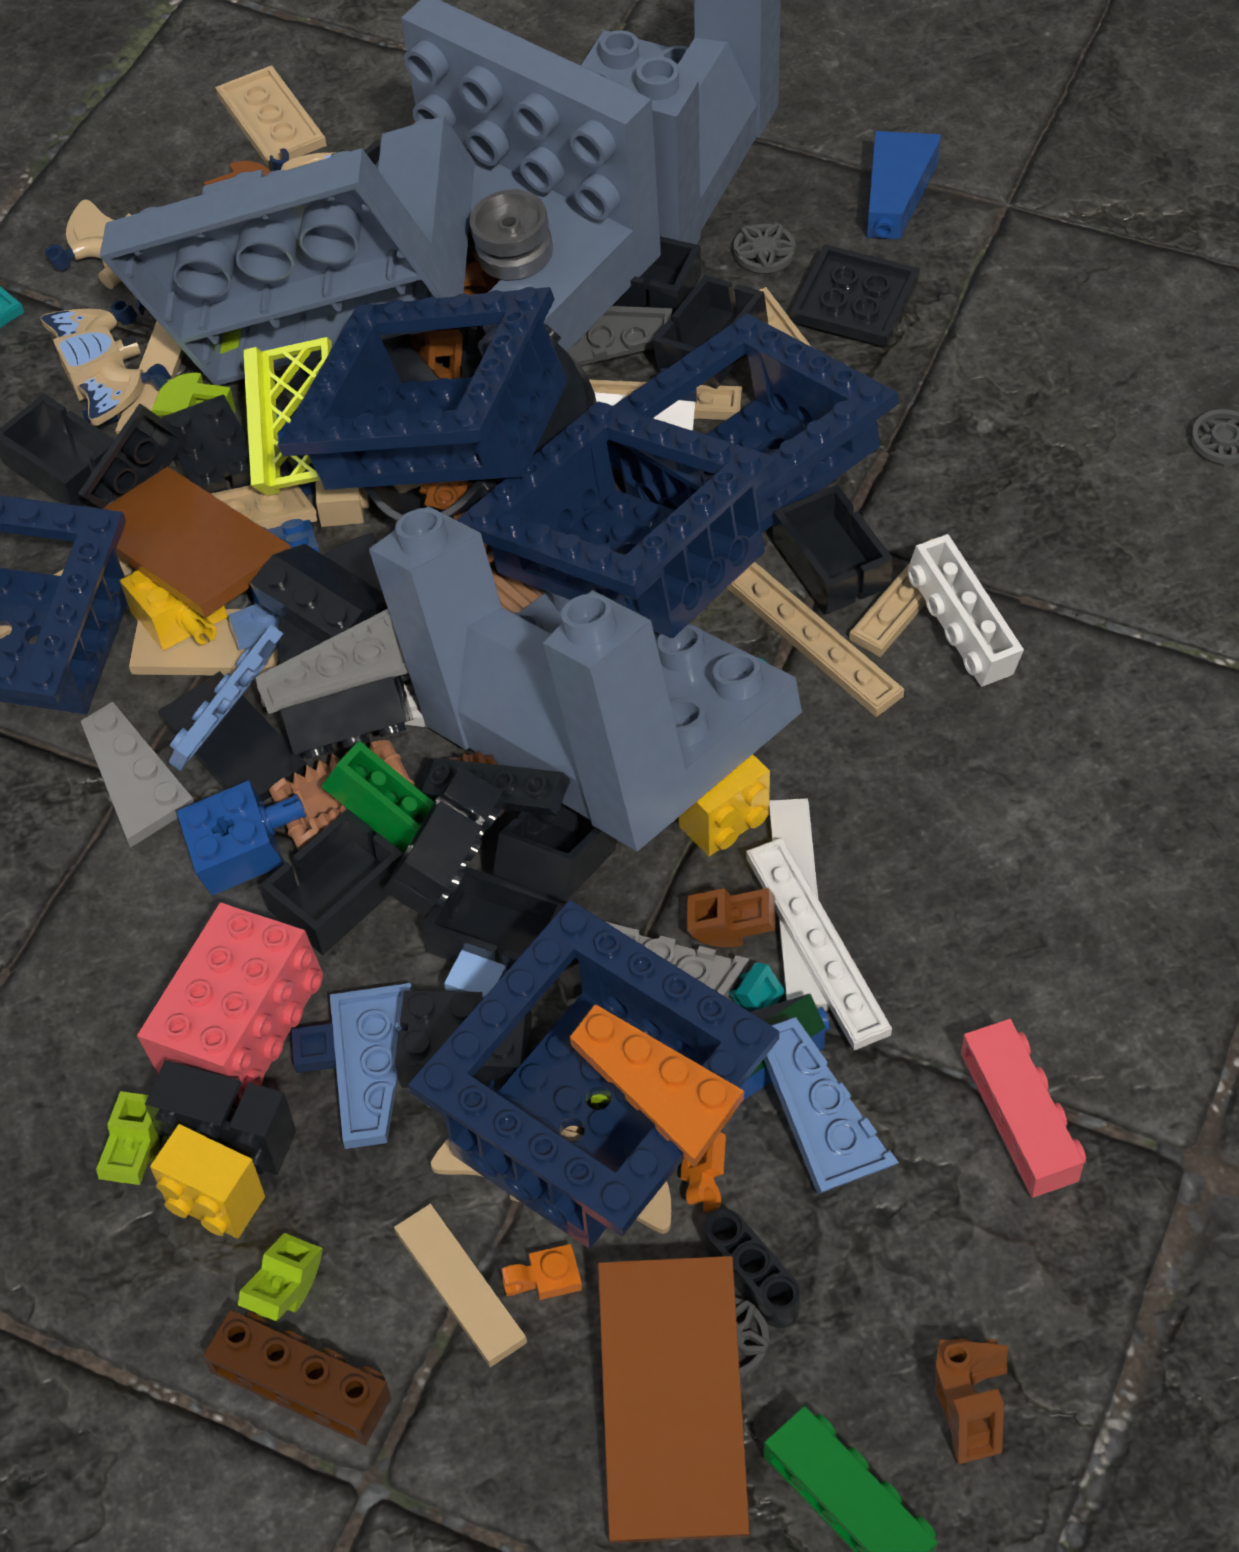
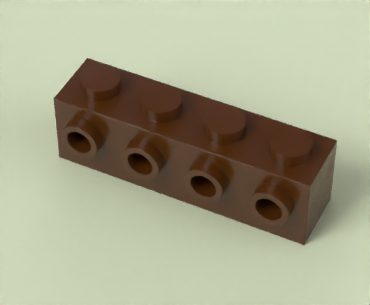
(298, 1376)

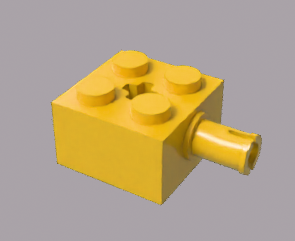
(165, 615)

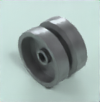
(511, 234)

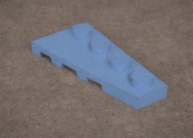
(365, 1054)

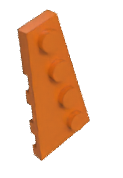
(670, 1089)

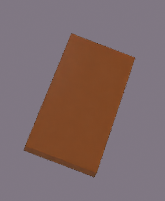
(191, 541)
(672, 1400)

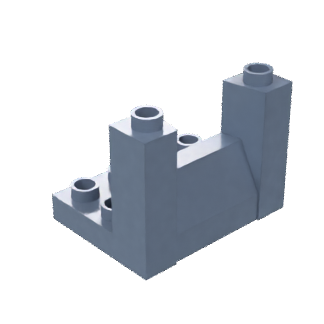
(704, 101)
(552, 133)
(301, 247)
(574, 683)

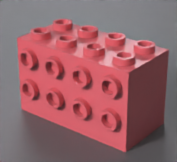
(234, 997)

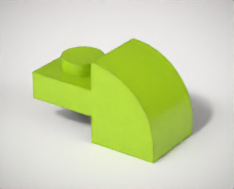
(130, 1141)
(283, 1279)

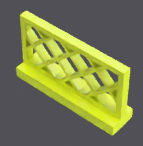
(262, 412)

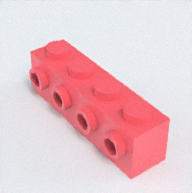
(1023, 1108)

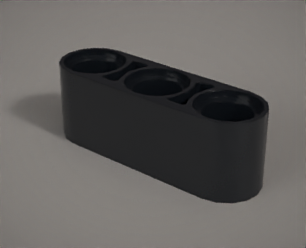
(759, 1286)

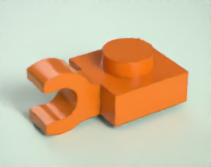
(701, 1178)
(550, 1272)

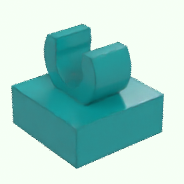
(758, 988)

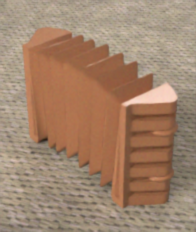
(318, 803)

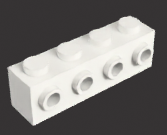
(964, 610)

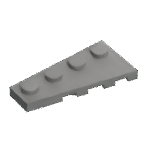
(338, 664)
(134, 775)
(711, 969)

